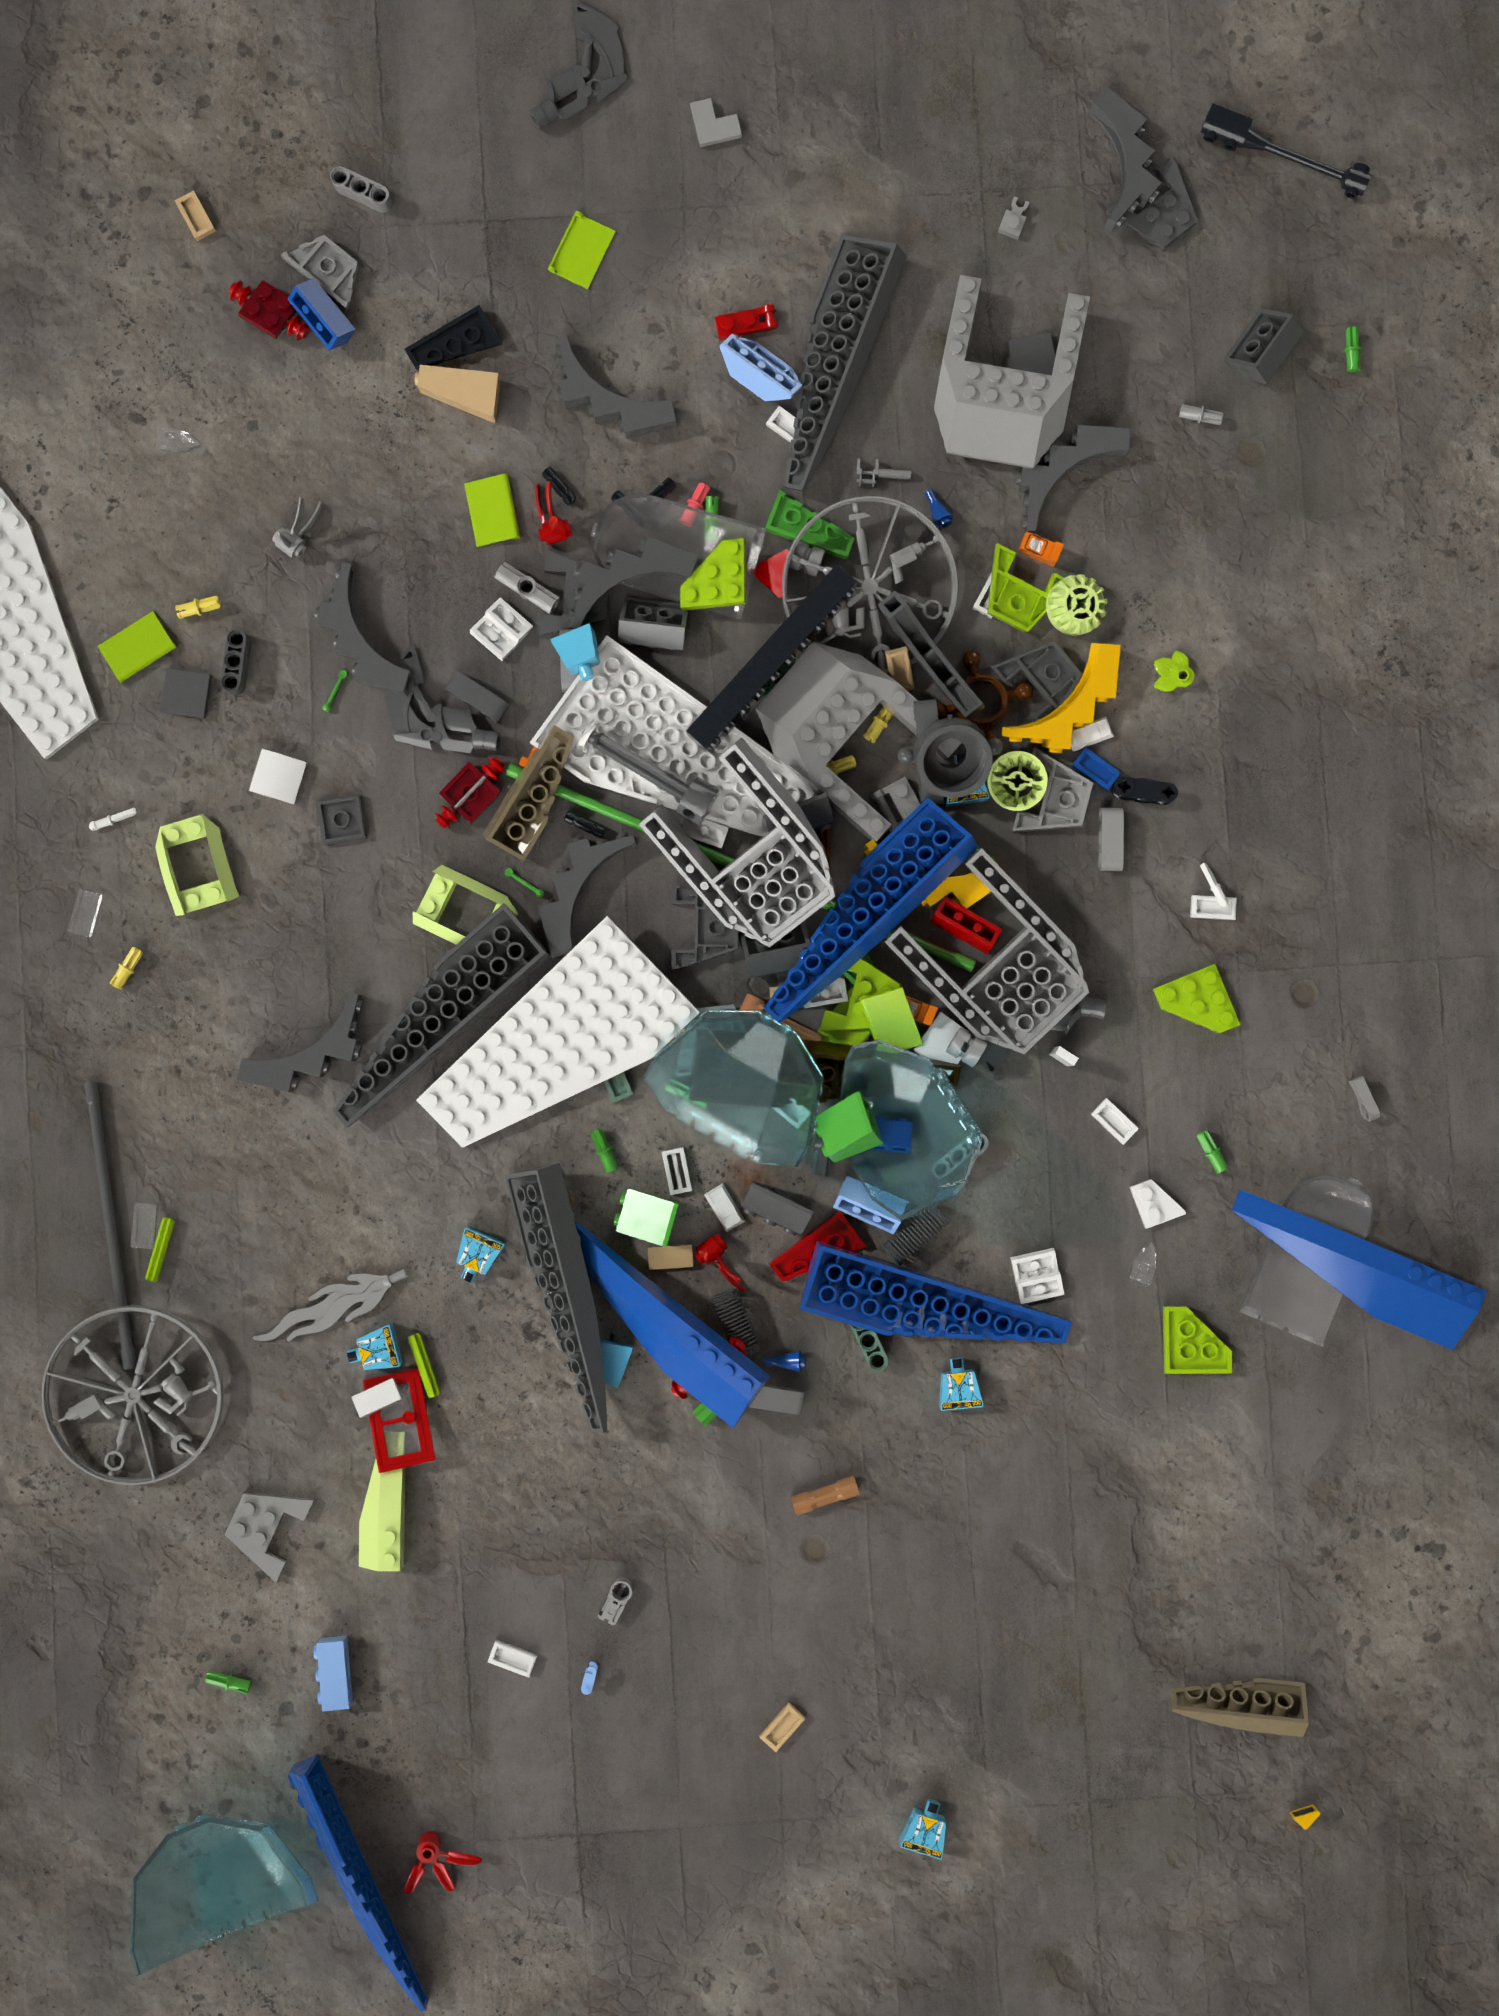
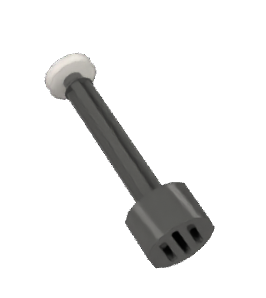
(695, 799)

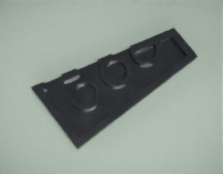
(456, 339)

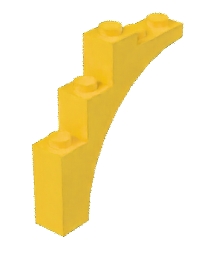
(1095, 685)
(964, 889)

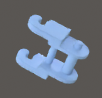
(589, 1678)

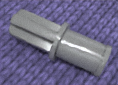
(1201, 414)

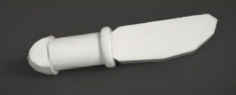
(109, 820)
(1215, 887)

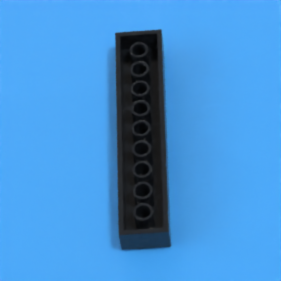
(774, 655)

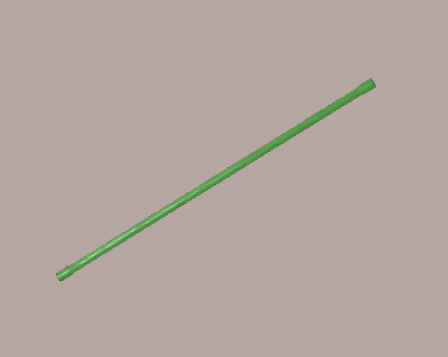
(514, 770)

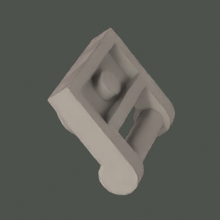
(902, 797)

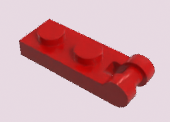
(746, 322)

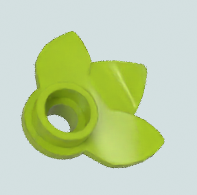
(1170, 670)

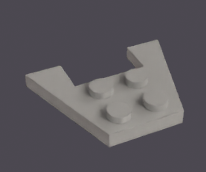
(1063, 802)
(257, 1523)

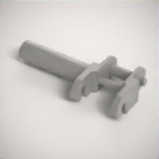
(880, 473)

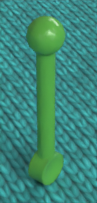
(342, 675)
(510, 873)

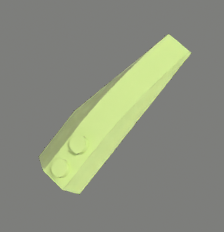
(383, 1522)

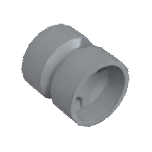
(813, 555)
(973, 1051)

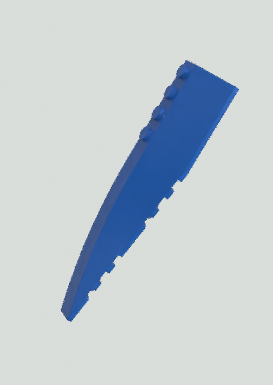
(881, 894)
(1369, 1275)
(912, 1303)
(673, 1335)
(352, 1872)

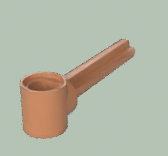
(753, 1003)

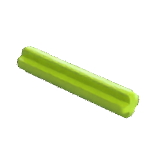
(160, 1249)
(424, 1365)

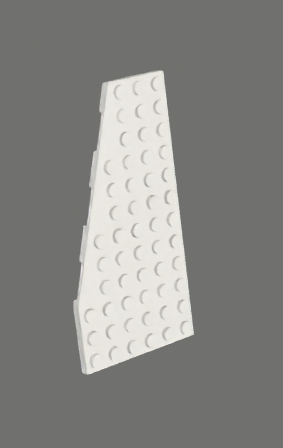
(37, 658)
(651, 720)
(571, 1031)

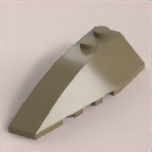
(529, 800)
(1250, 1706)

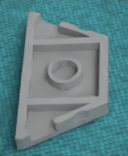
(328, 266)

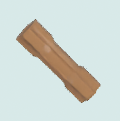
(841, 1490)

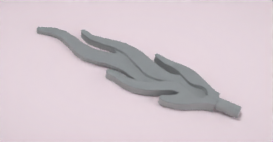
(340, 1299)

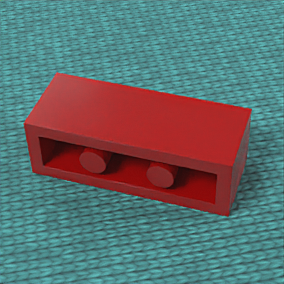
(965, 925)

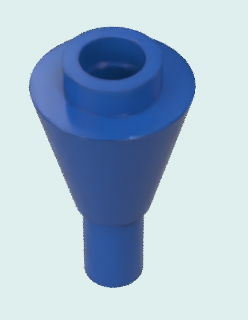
(940, 514)
(792, 1361)

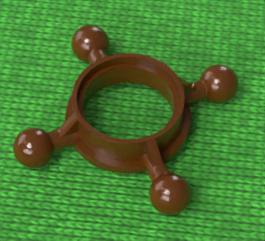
(1023, 692)

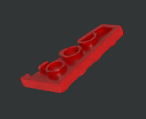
(797, 1258)

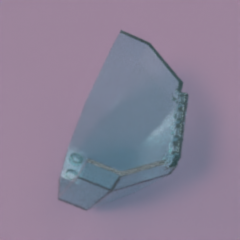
(743, 1083)
(942, 1133)
(208, 1881)

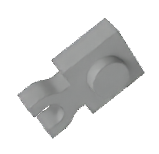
(1013, 220)

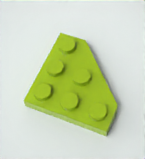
(718, 579)
(1199, 999)
(1191, 1345)

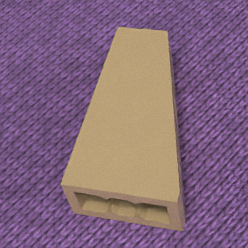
(462, 388)

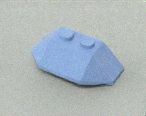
(759, 369)

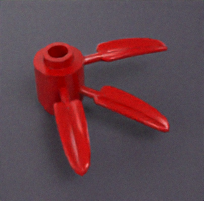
(555, 529)
(711, 1251)
(428, 1852)

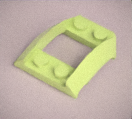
(205, 894)
(439, 895)

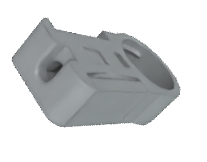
(1366, 1102)
(615, 1603)

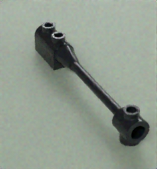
(1236, 132)

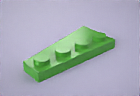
(790, 517)

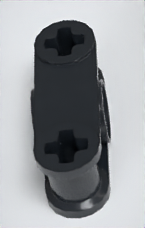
(1144, 790)

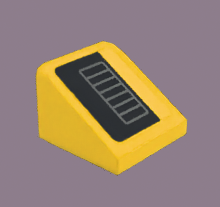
(1305, 1816)

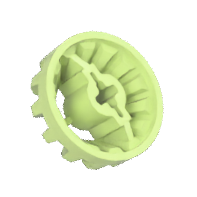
(1062, 612)
(997, 780)

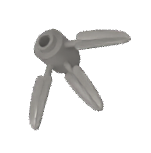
(292, 543)

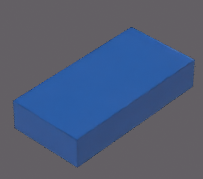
(1096, 769)

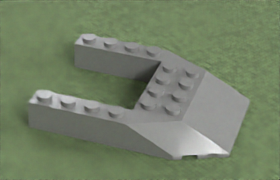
(1003, 410)
(818, 711)
(771, 882)
(1022, 986)

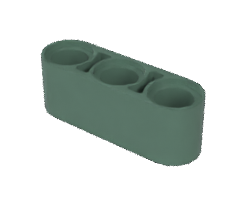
(871, 1350)

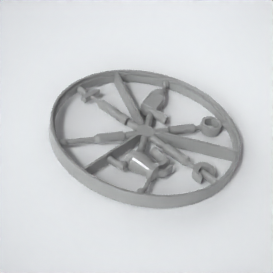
(870, 584)
(133, 1395)

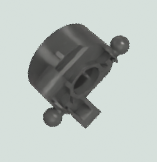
(943, 780)

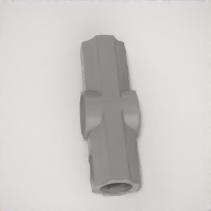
(516, 580)

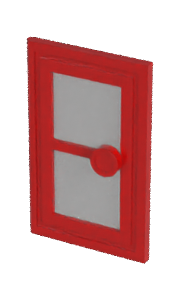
(403, 1428)

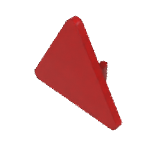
(770, 572)

